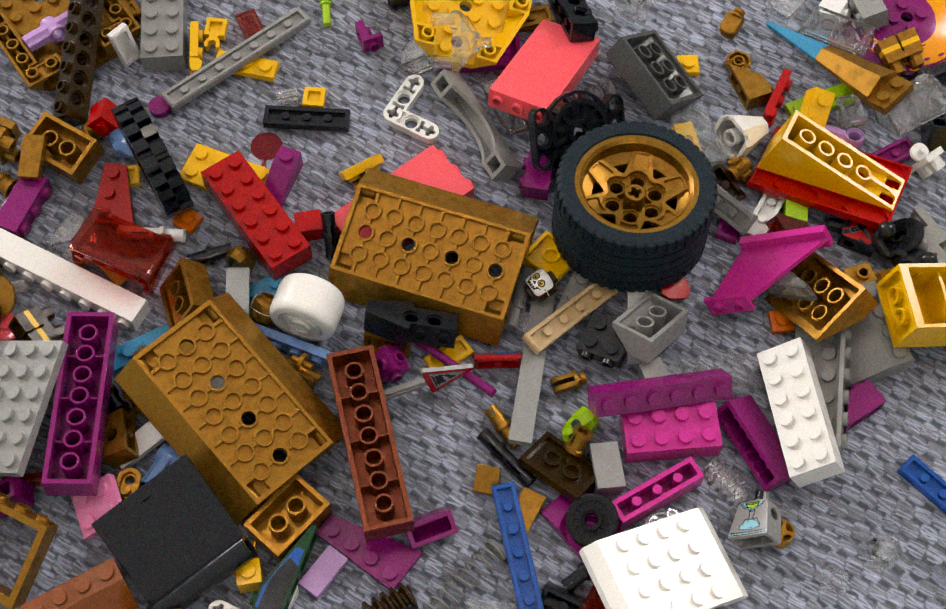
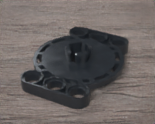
(560, 125)

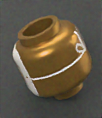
(260, 308)

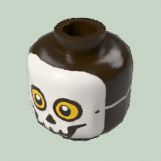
(540, 285)

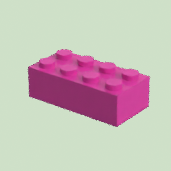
(671, 433)

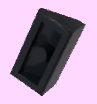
(559, 598)

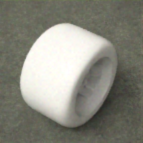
(307, 307)

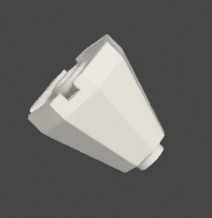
(740, 134)

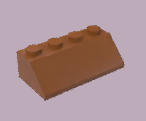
(95, 589)

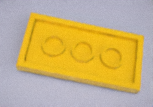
(204, 157)

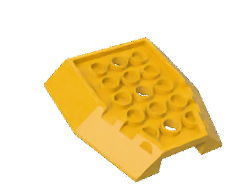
(490, 17)

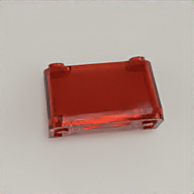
(122, 248)

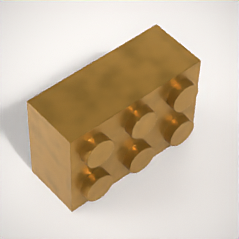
(67, 148)
(287, 517)

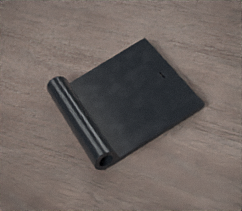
(176, 539)

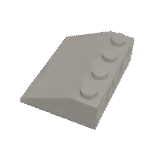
(872, 347)

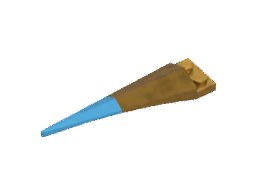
(870, 82)

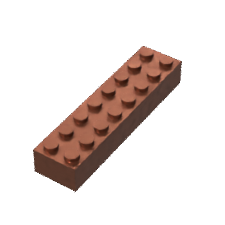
(370, 443)

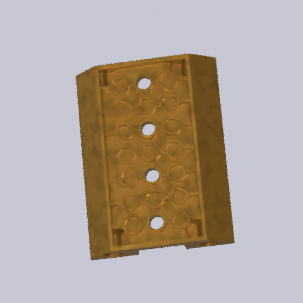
(41, 67)
(439, 225)
(207, 422)

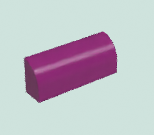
(755, 441)

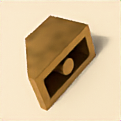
(750, 87)

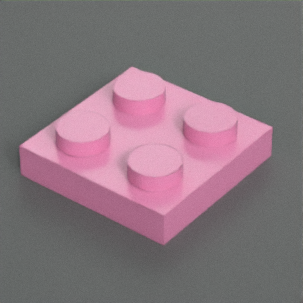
(93, 507)

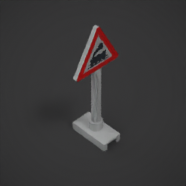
(433, 377)

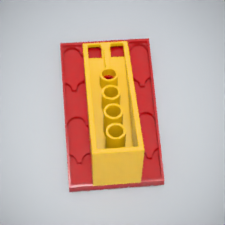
(828, 174)

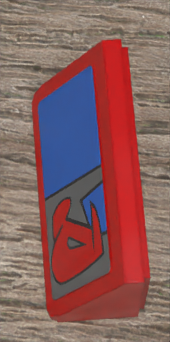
(497, 360)

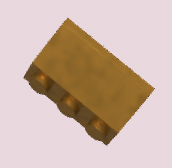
(185, 290)

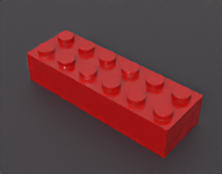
(257, 215)

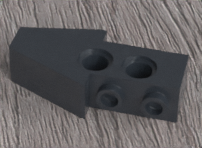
(405, 323)

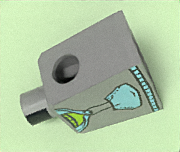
(756, 523)

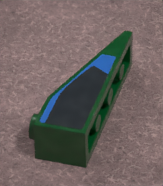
(282, 582)

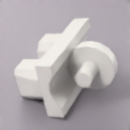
(927, 162)

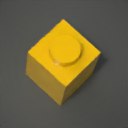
(250, 576)

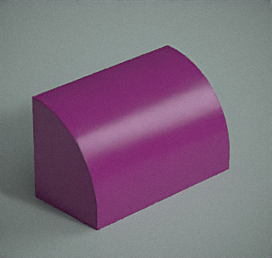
(431, 527)

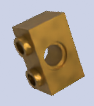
(120, 438)

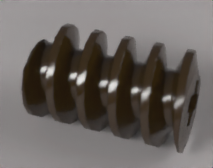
(395, 600)

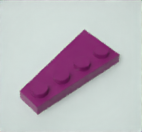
(380, 558)

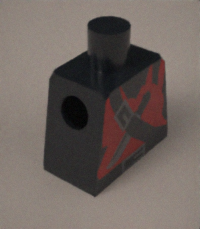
(853, 235)

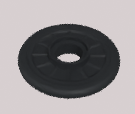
(913, 235)
(581, 508)

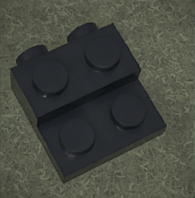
(601, 342)

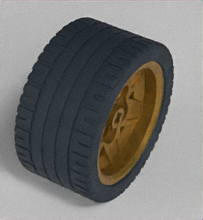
(628, 231)

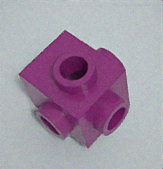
(391, 363)

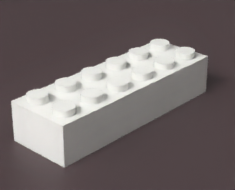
(800, 413)

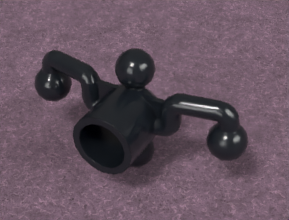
(899, 256)

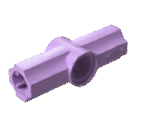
(50, 30)

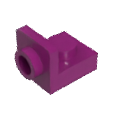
(367, 40)

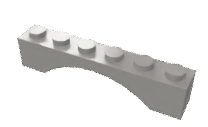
(495, 153)

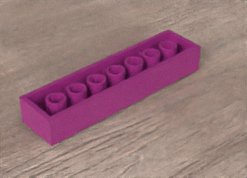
(81, 405)

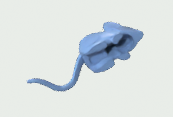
(119, 144)

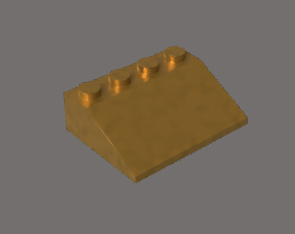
(839, 300)

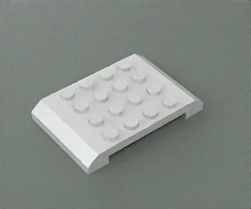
(664, 566)

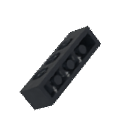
(575, 19)

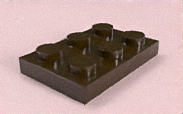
(558, 468)

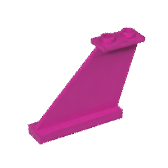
(762, 263)

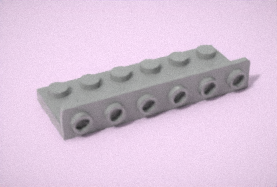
(830, 362)

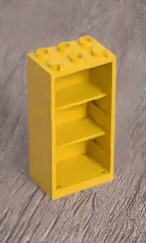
(915, 304)

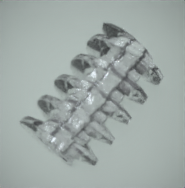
(725, 481)

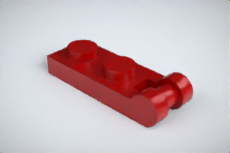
(776, 99)

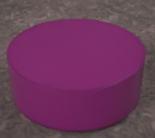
(158, 107)

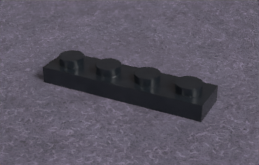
(306, 118)

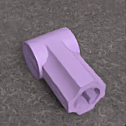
(852, 136)

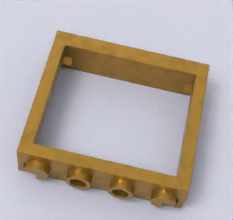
(46, 530)

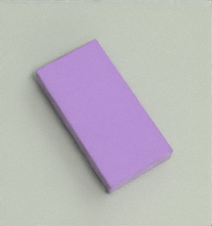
(323, 571)

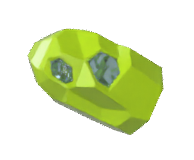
(581, 417)

